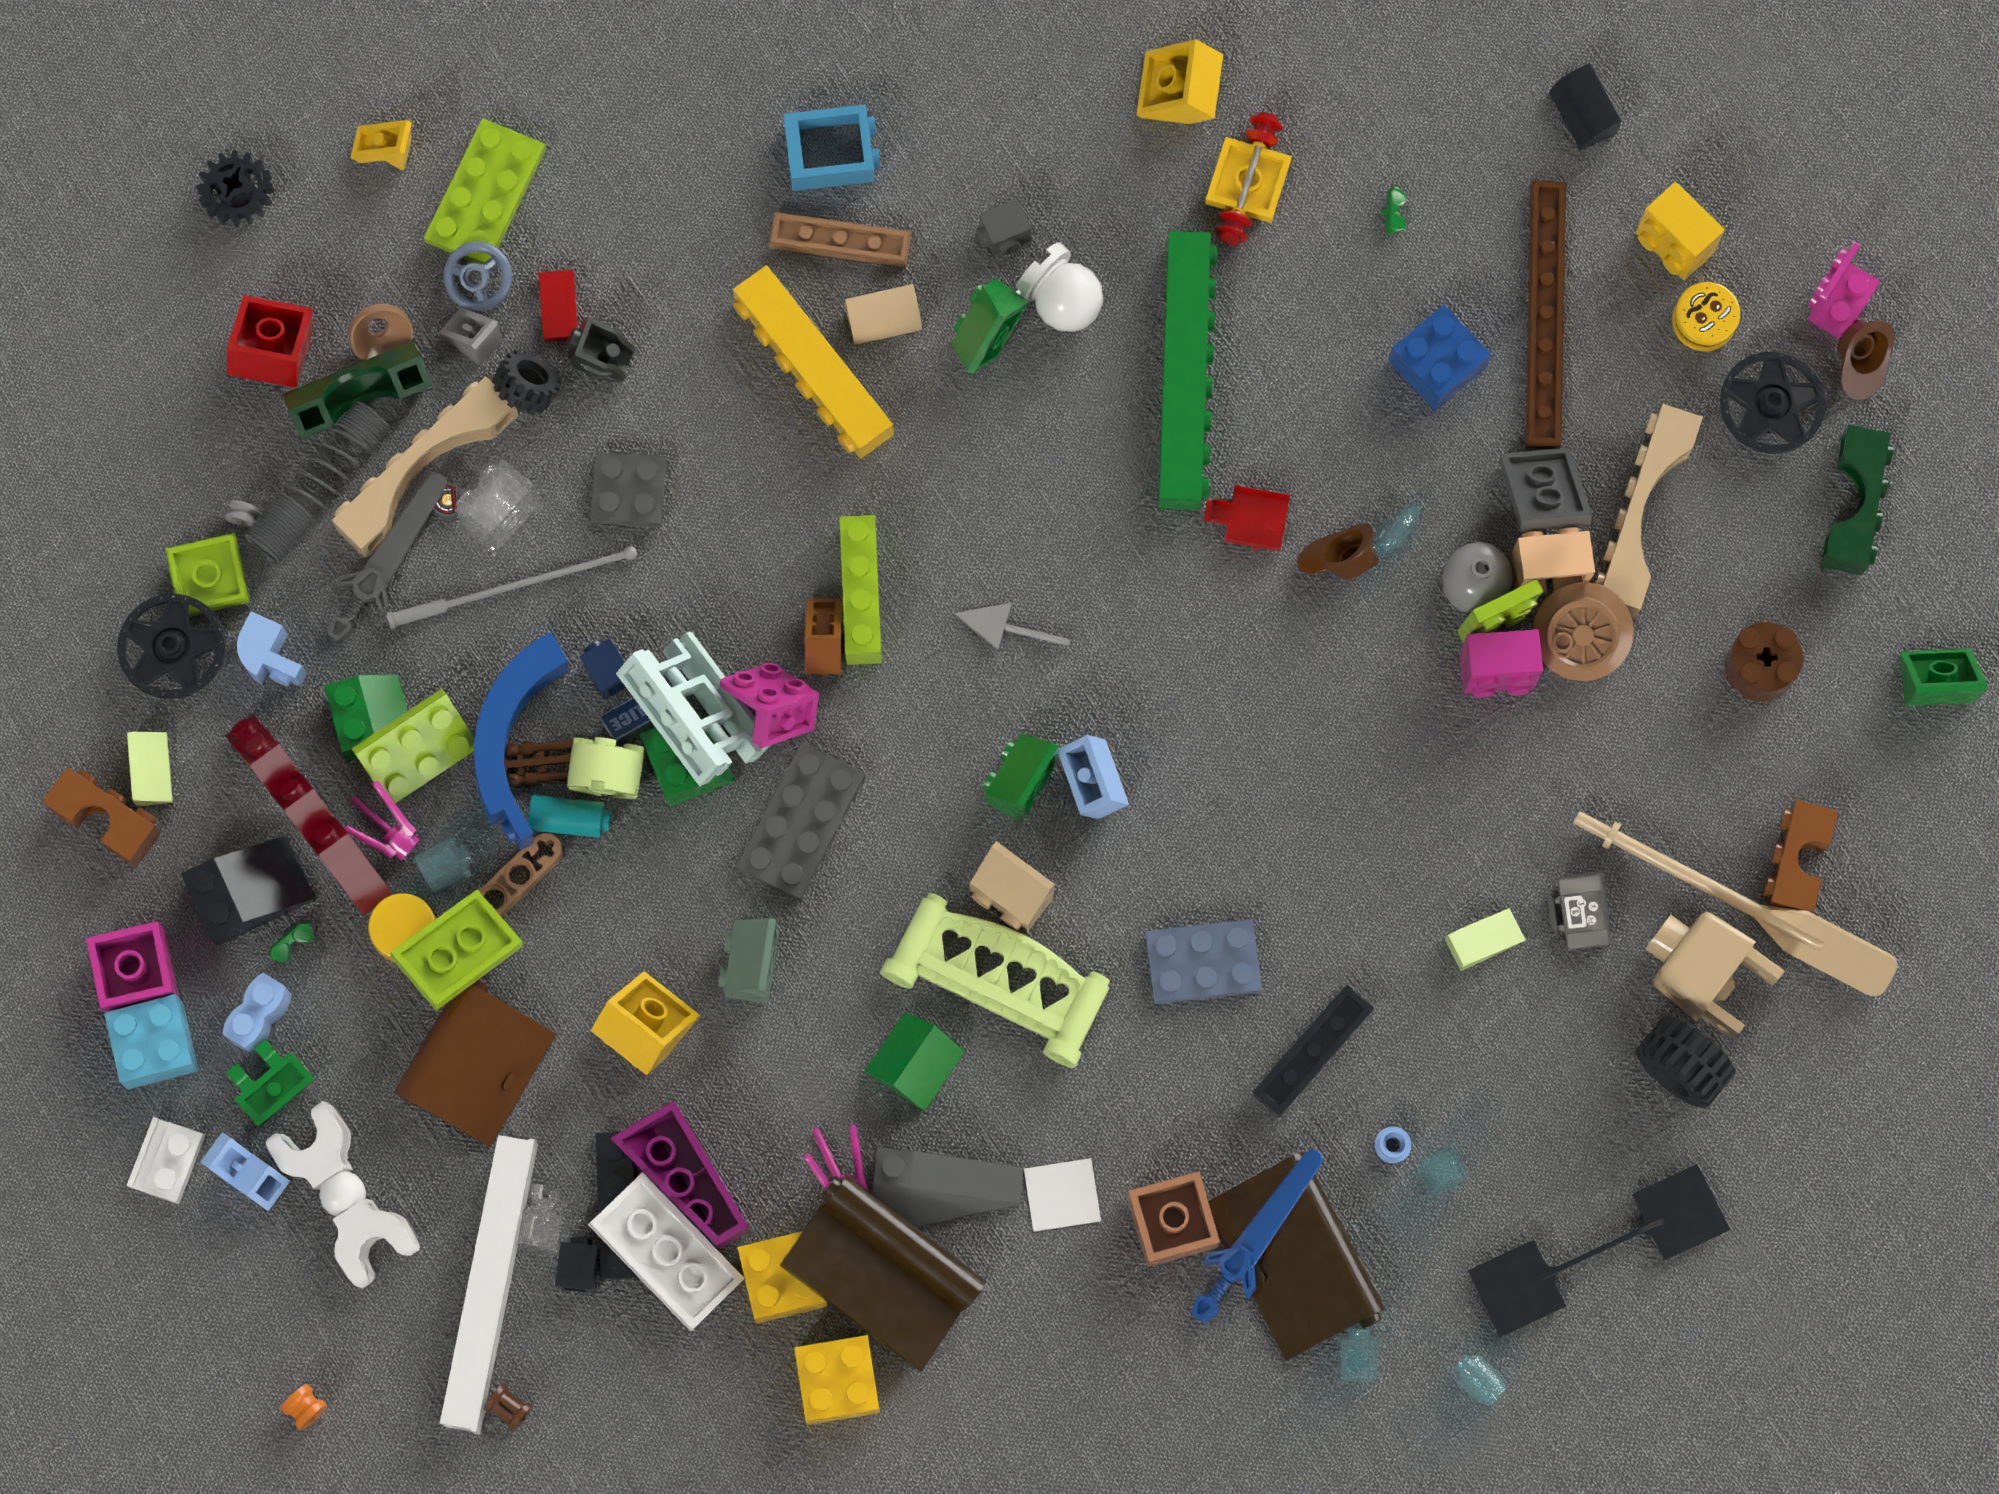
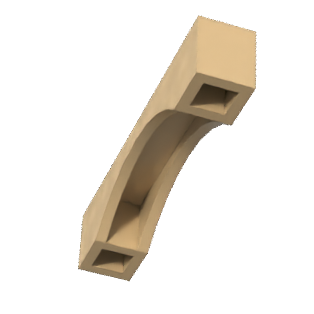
(474, 418)
(1669, 444)

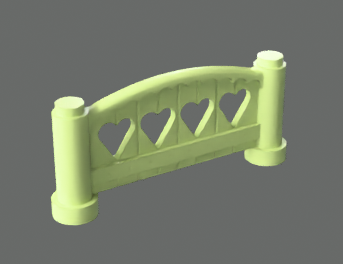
(1062, 1023)

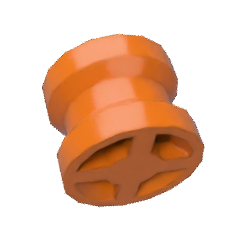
(303, 1407)

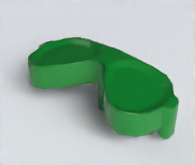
(1394, 220)
(299, 933)

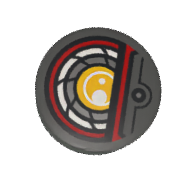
(447, 502)

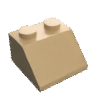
(1011, 888)

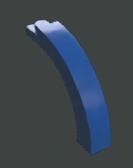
(511, 691)

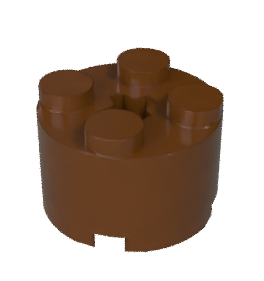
(1774, 644)

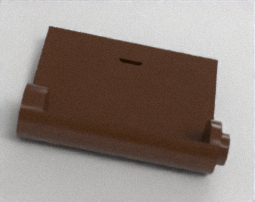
(467, 1060)

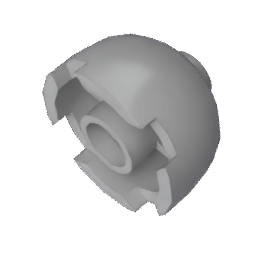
(1476, 576)

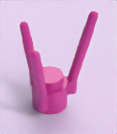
(398, 840)
(831, 1163)

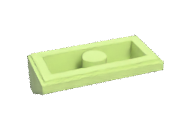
(149, 768)

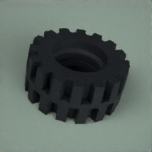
(526, 382)

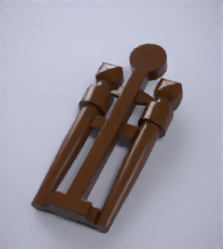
(527, 749)

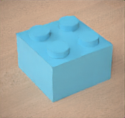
(151, 1042)

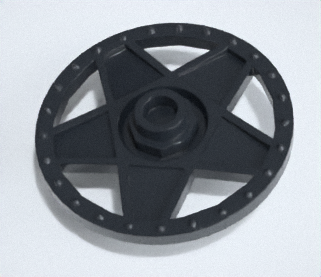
(1772, 402)
(171, 646)

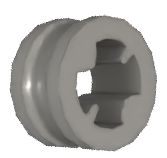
(242, 513)

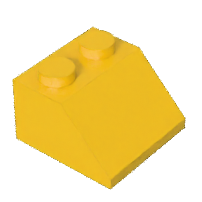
(1180, 83)
(644, 1022)

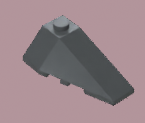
(941, 1187)

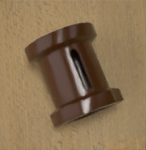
(497, 1405)

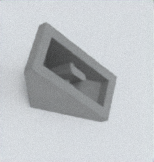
(472, 334)

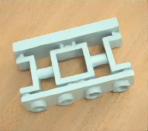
(678, 720)

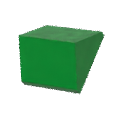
(1941, 677)
(915, 1060)

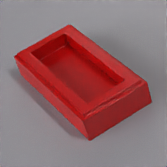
(558, 304)

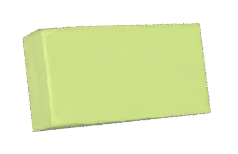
(1484, 939)

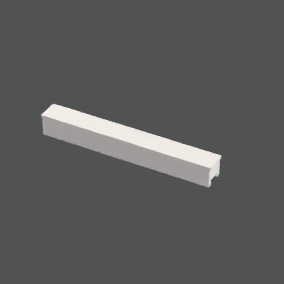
(488, 1284)

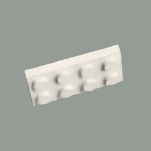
(666, 1251)

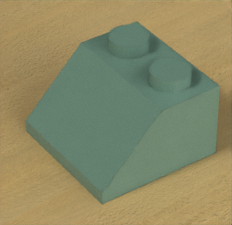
(750, 959)

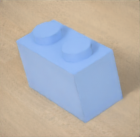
(1093, 777)

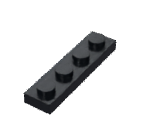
(1312, 1051)
(614, 1174)

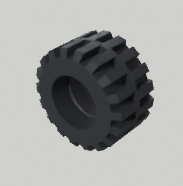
(1685, 1061)

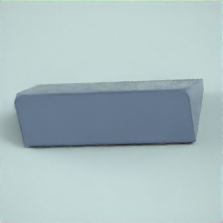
(625, 721)

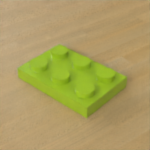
(1506, 609)
(416, 746)
(456, 949)

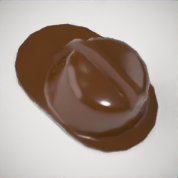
(1865, 357)
(1342, 553)

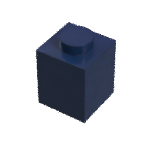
(602, 663)

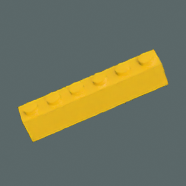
(812, 362)

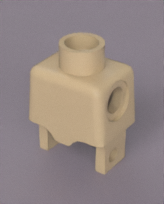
(1702, 965)

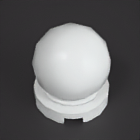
(1064, 292)

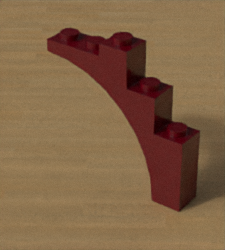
(308, 813)

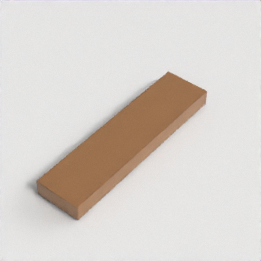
(840, 239)

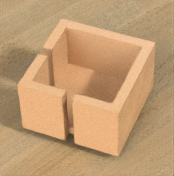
(1559, 556)

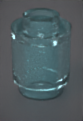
(1480, 1379)

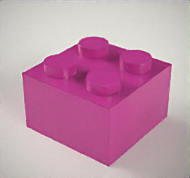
(1501, 662)
(132, 966)

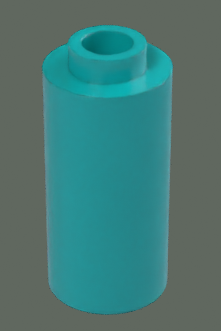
(568, 816)

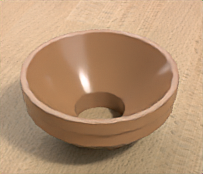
(369, 344)

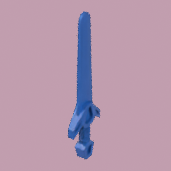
(1240, 1260)

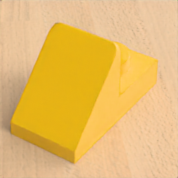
(383, 143)

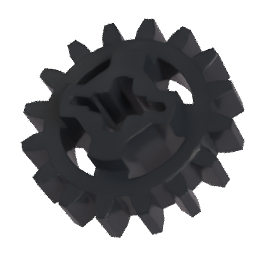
(240, 202)

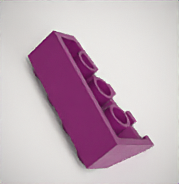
(678, 1165)

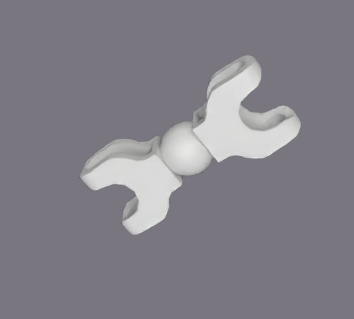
(342, 1194)

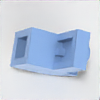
(259, 649)
(245, 1171)

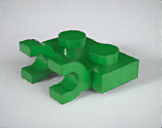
(274, 1088)

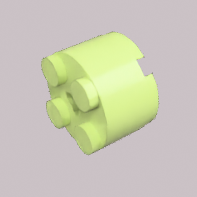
(605, 768)

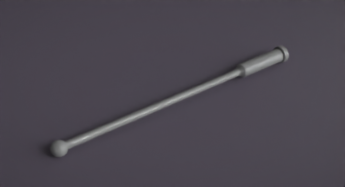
(440, 606)

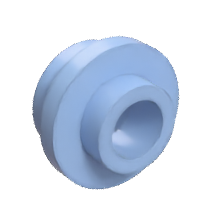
(1401, 1137)

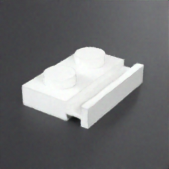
(166, 1160)

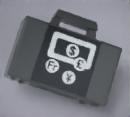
(1583, 911)

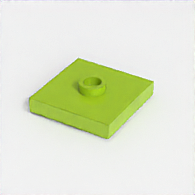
(209, 572)

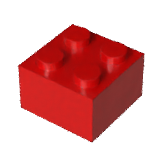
(269, 341)

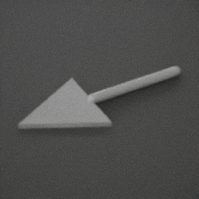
(991, 624)

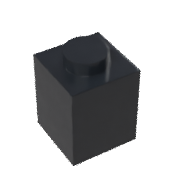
(577, 1265)

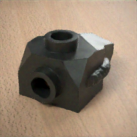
(599, 350)

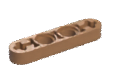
(513, 892)

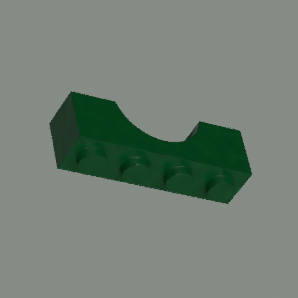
(323, 401)
(1863, 459)

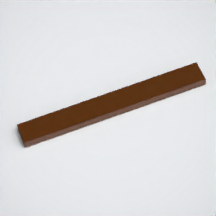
(1545, 315)

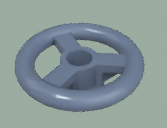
(465, 272)

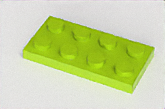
(485, 190)

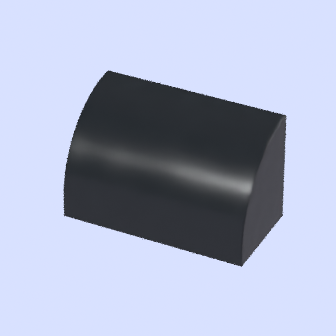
(1585, 107)

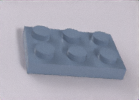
(1203, 961)

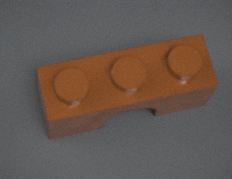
(77, 797)
(1804, 828)

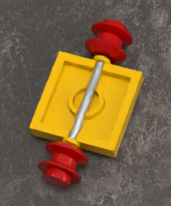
(1248, 179)

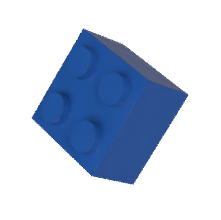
(1439, 357)

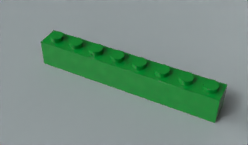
(1185, 370)

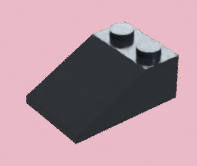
(247, 888)

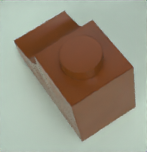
(823, 636)

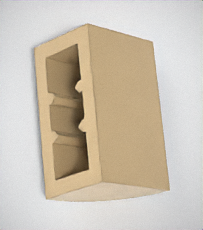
(883, 314)

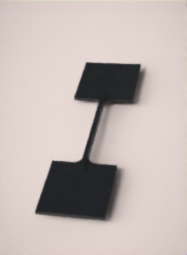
(1522, 1287)

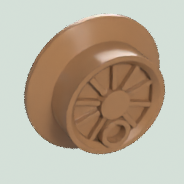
(1584, 631)

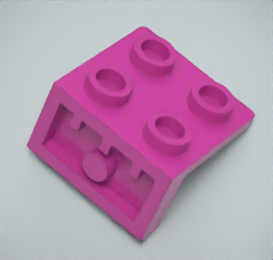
(1841, 294)
(781, 702)

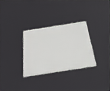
(1062, 1194)

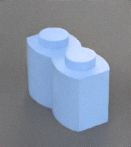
(262, 1006)

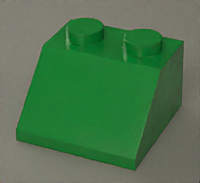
(987, 324)
(363, 707)
(672, 775)
(1021, 776)

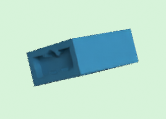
(830, 175)

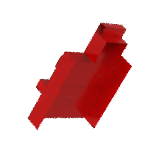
(1252, 518)

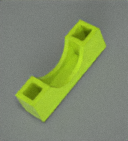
(860, 590)

